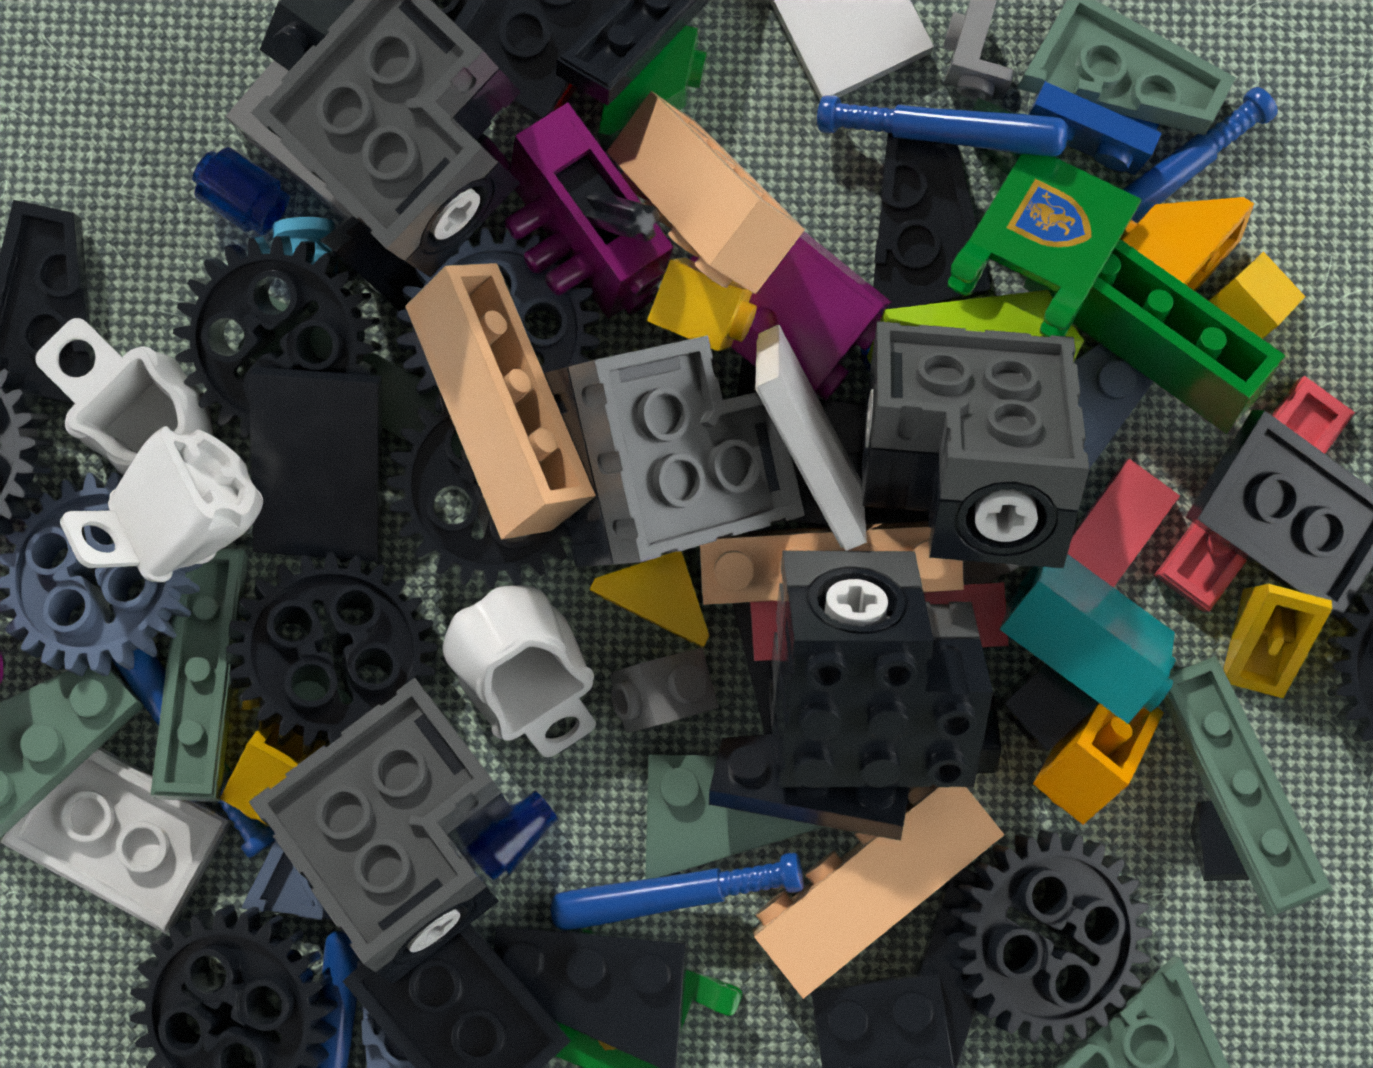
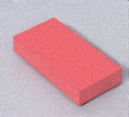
(1121, 522)

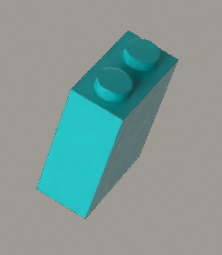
(1092, 637)

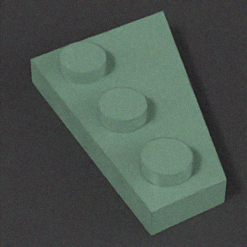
(1127, 69)
(53, 731)
(1156, 1030)

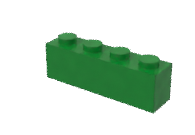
(1175, 337)

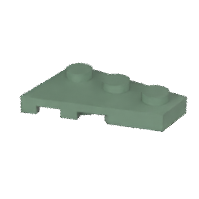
(688, 830)

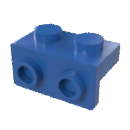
(1109, 137)

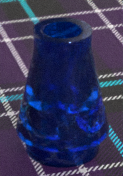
(511, 839)

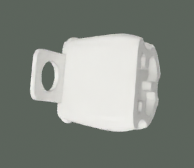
(123, 396)
(171, 507)
(521, 666)

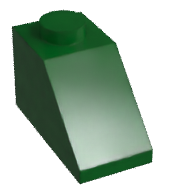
(667, 75)

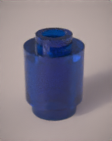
(239, 191)

